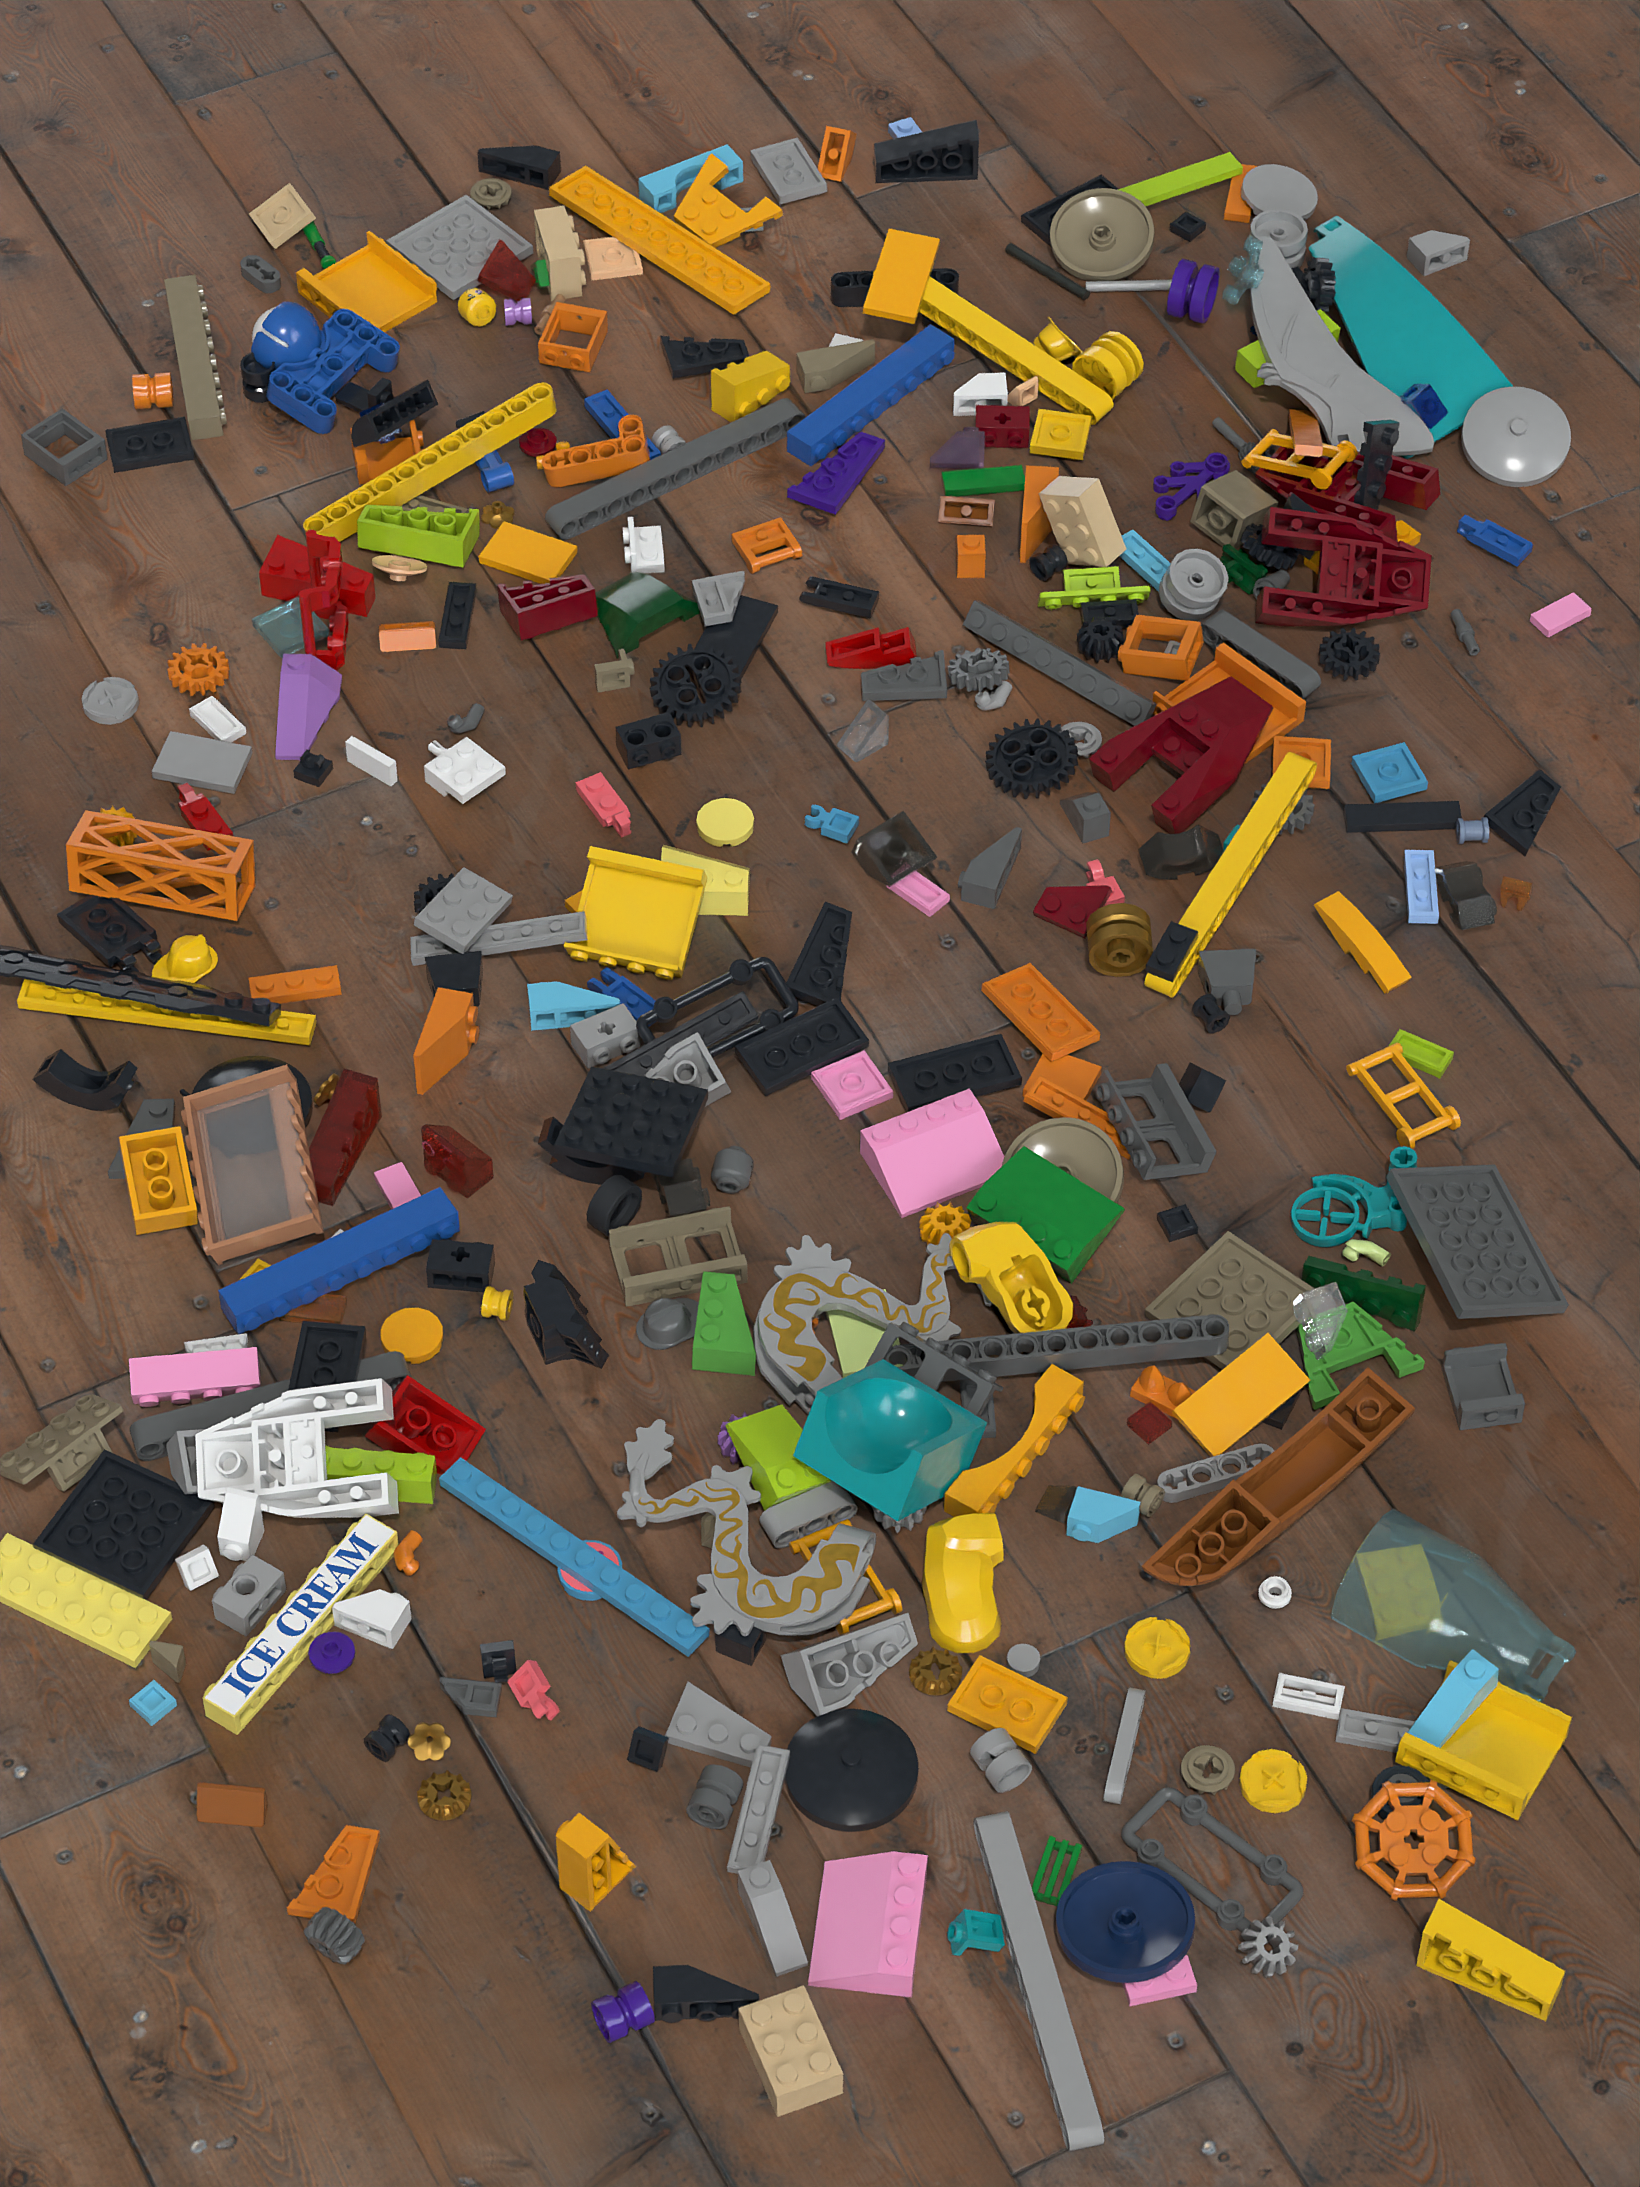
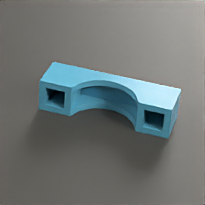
(663, 186)

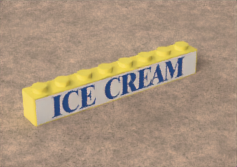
(307, 1614)

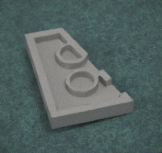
(714, 1729)

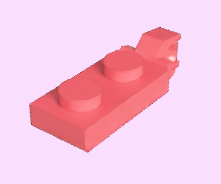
(605, 803)

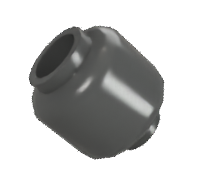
(732, 1169)

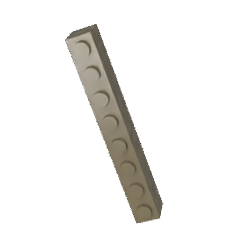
(194, 359)

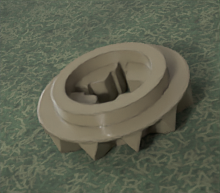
(498, 188)
(1197, 1760)

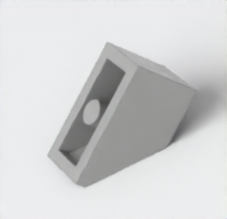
(1436, 251)

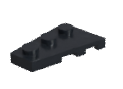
(1524, 811)

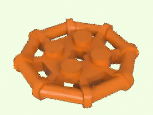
(1425, 1824)

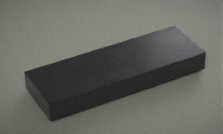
(457, 615)

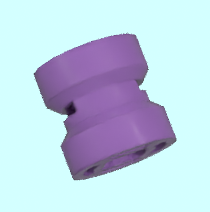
(517, 311)

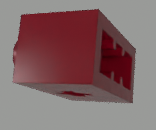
(1004, 425)

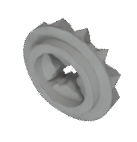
(1088, 732)

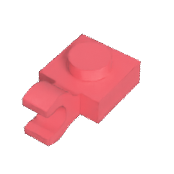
(1096, 877)
(530, 1687)

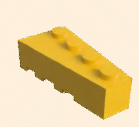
(1488, 1962)

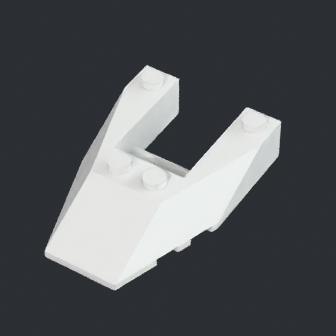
(283, 1453)

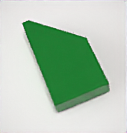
(541, 274)

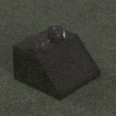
(893, 850)

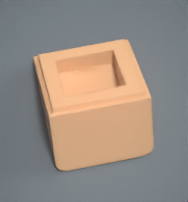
(1024, 393)

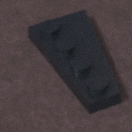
(822, 962)

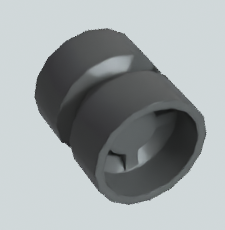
(715, 1793)

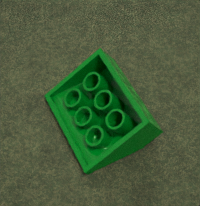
(1051, 1207)

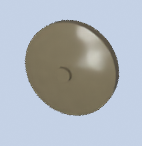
(1102, 235)
(1078, 1150)

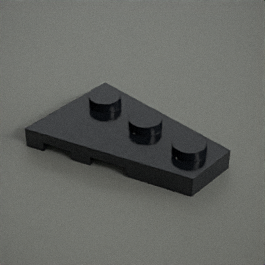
(695, 357)

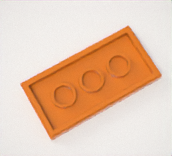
(1040, 1012)

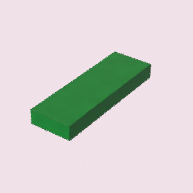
(983, 481)

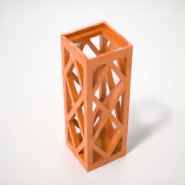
(91, 848)

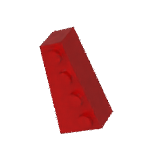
(288, 572)

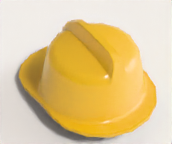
(1056, 343)
(187, 960)

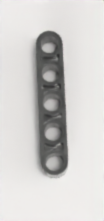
(1262, 652)

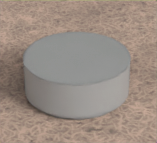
(1023, 1659)

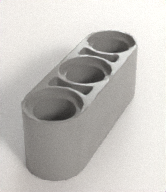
(807, 1513)

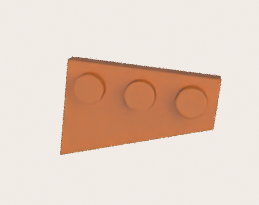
(341, 1876)

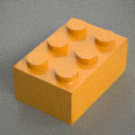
(158, 1180)

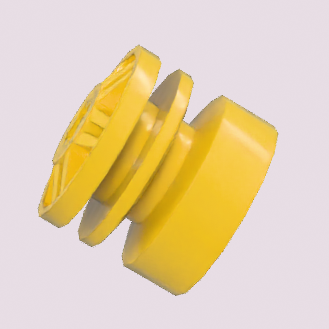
(1110, 363)

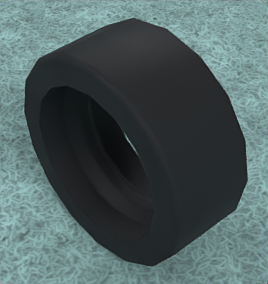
(614, 1204)

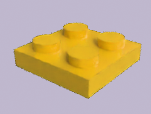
(1060, 434)

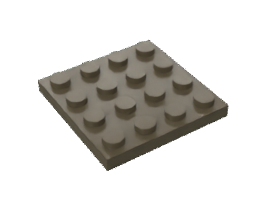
(1239, 1286)

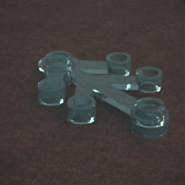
(1246, 270)

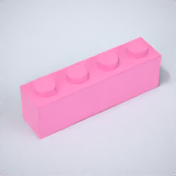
(193, 1376)

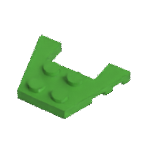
(1357, 1341)

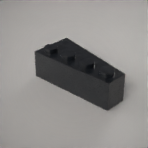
(929, 156)

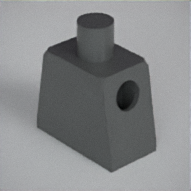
(1228, 977)

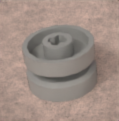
(1286, 230)
(1193, 584)

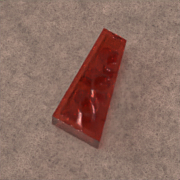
(344, 1133)

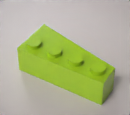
(419, 534)

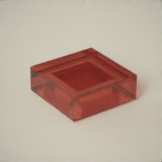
(1149, 1423)

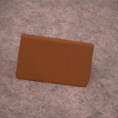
(966, 511)
(231, 1804)

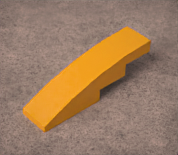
(1364, 942)

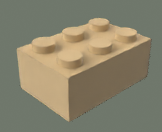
(560, 248)
(1082, 521)
(790, 2051)

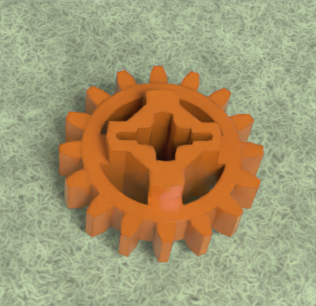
(198, 669)

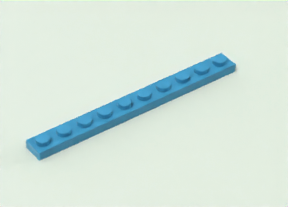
(574, 1556)

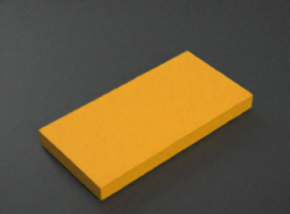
(901, 276)
(1241, 1396)

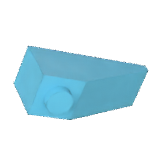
(561, 1004)
(1456, 1699)

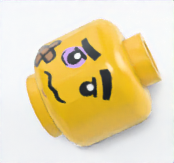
(477, 307)

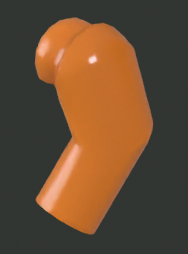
(404, 1554)

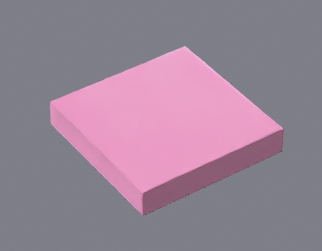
(852, 1085)

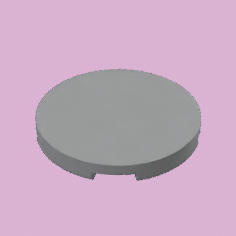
(1279, 188)

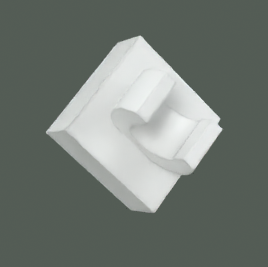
(197, 1567)

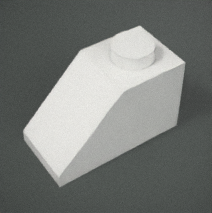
(980, 390)
(240, 1525)
(374, 1616)

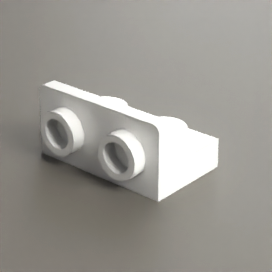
(644, 548)

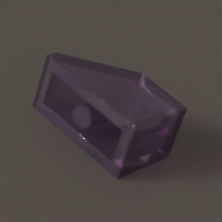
(961, 451)

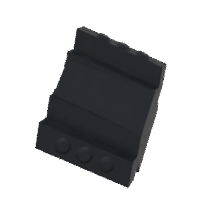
(560, 1319)

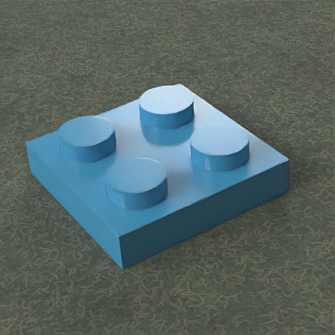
(1389, 772)

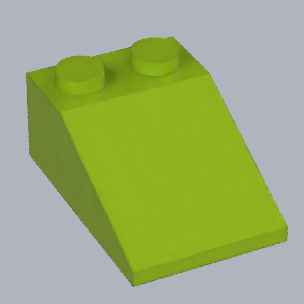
(767, 1446)

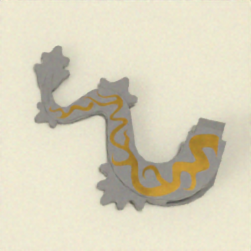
(814, 1284)
(735, 1591)

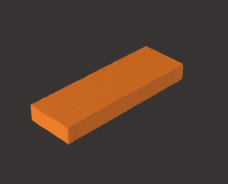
(1236, 207)

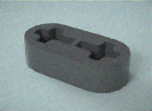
(264, 271)

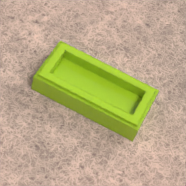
(1423, 1053)

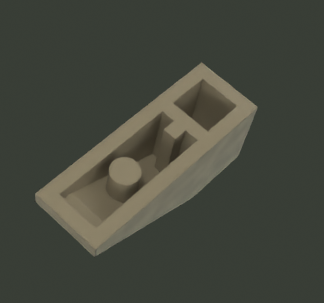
(832, 365)

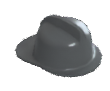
(667, 1322)

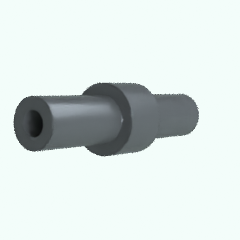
(1465, 632)

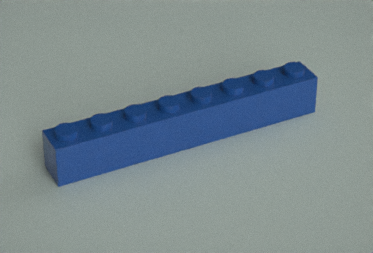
(870, 395)
(339, 1261)

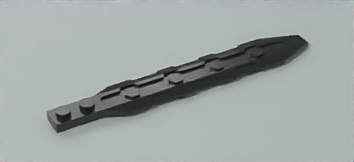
(135, 986)

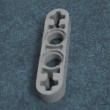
(1213, 1468)
(1124, 1745)

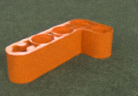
(599, 458)

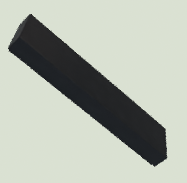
(1401, 816)

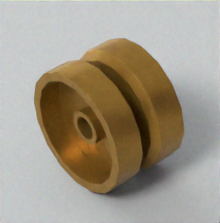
(1119, 939)

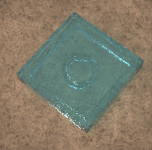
(283, 627)

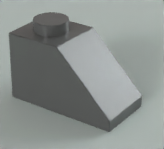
(1088, 815)

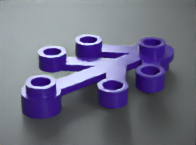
(1214, 466)

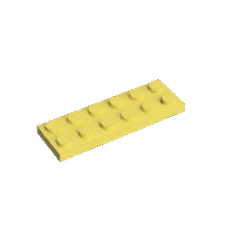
(78, 1602)

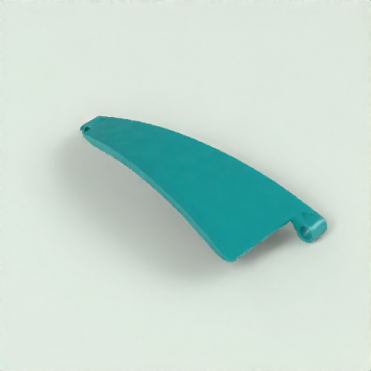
(1402, 327)

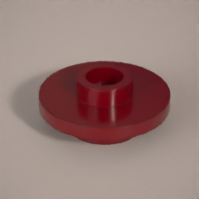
(537, 442)

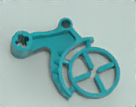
(1379, 1202)

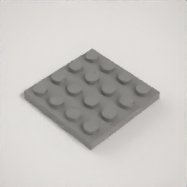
(456, 244)

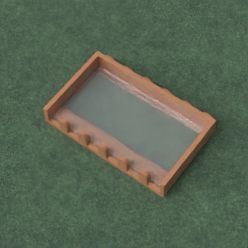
(251, 1164)

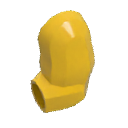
(1013, 1276)
(960, 1581)

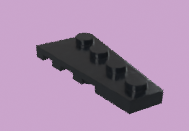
(1378, 460)

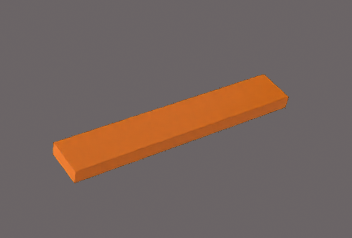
(1305, 433)

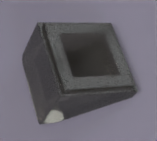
(1057, 1502)

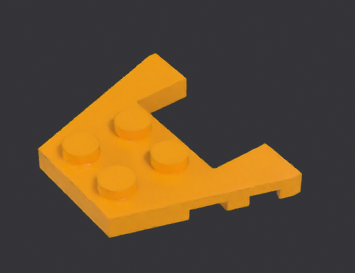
(713, 215)

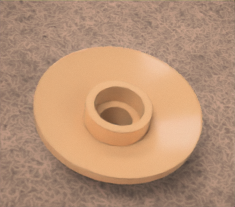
(399, 566)

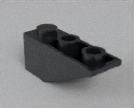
(695, 1994)

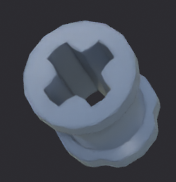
(1472, 830)

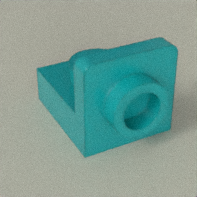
(975, 1930)

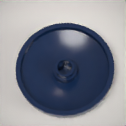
(1125, 1922)

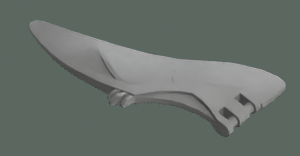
(1316, 369)

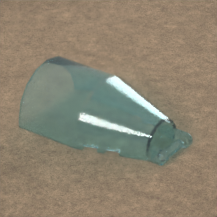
(1440, 1602)

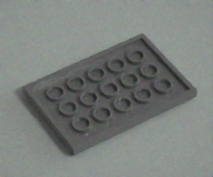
(1476, 1241)

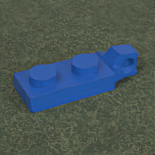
(1495, 539)

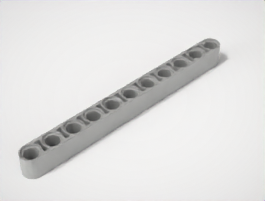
(1038, 1982)

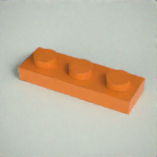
(297, 985)

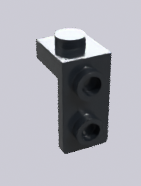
(361, 398)

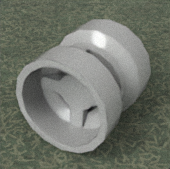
(669, 437)

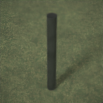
(1047, 271)

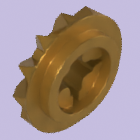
(922, 1675)
(447, 1807)

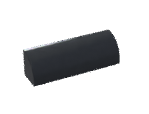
(393, 414)

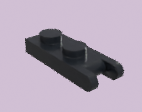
(840, 597)

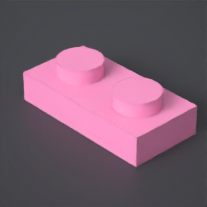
(1173, 1983)

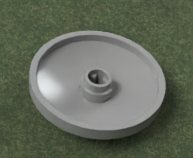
(1516, 436)

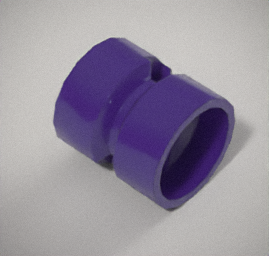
(618, 2013)

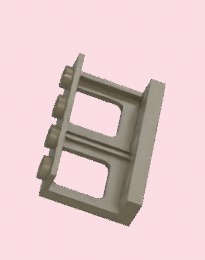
(670, 1235)

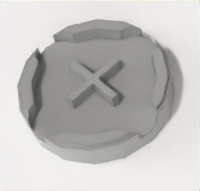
(110, 700)

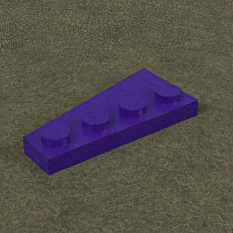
(839, 475)

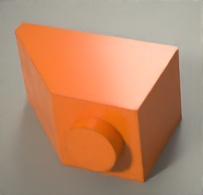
(836, 153)
(970, 556)

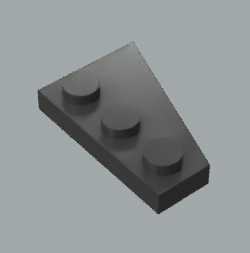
(910, 681)
(151, 1116)

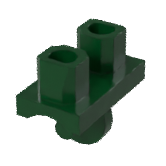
(1241, 569)

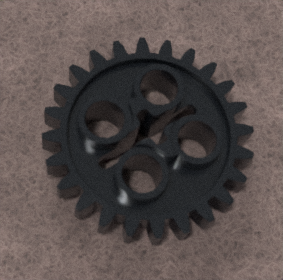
(719, 675)
(1031, 758)

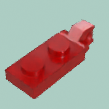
(200, 813)

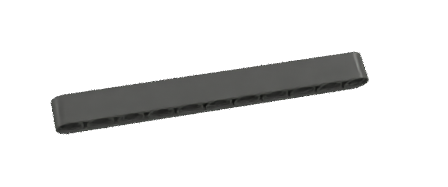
(673, 469)
(1072, 1344)

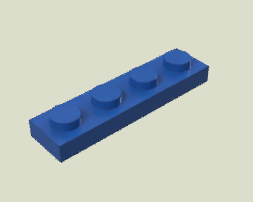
(608, 413)

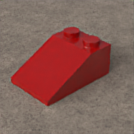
(426, 1426)

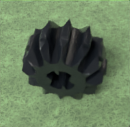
(1100, 639)

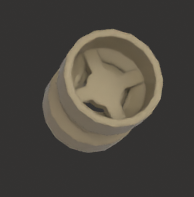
(1149, 1495)

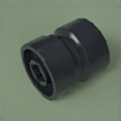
(255, 378)

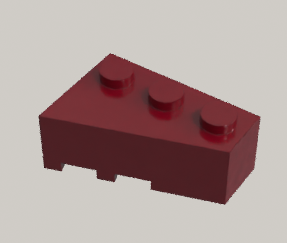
(547, 606)

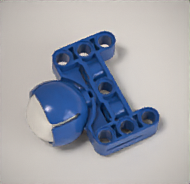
(314, 361)

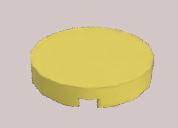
(725, 822)

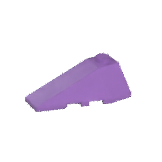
(305, 699)

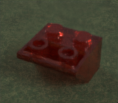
(455, 1159)

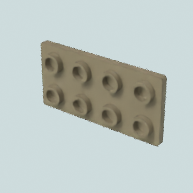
(64, 1446)

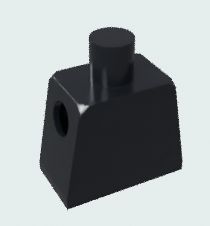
(456, 973)

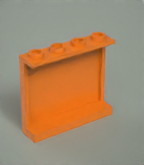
(1287, 706)

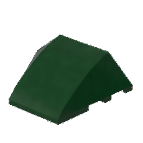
(638, 607)

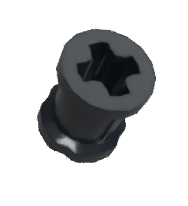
(1210, 1013)

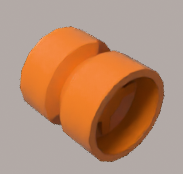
(152, 390)

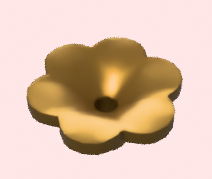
(497, 514)
(326, 1089)
(429, 1747)

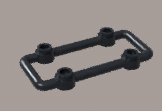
(738, 974)

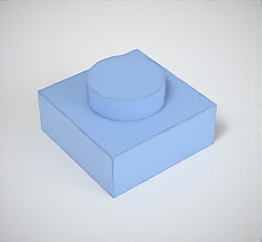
(903, 128)

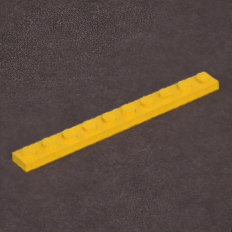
(38, 996)

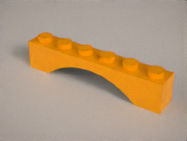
(983, 1487)

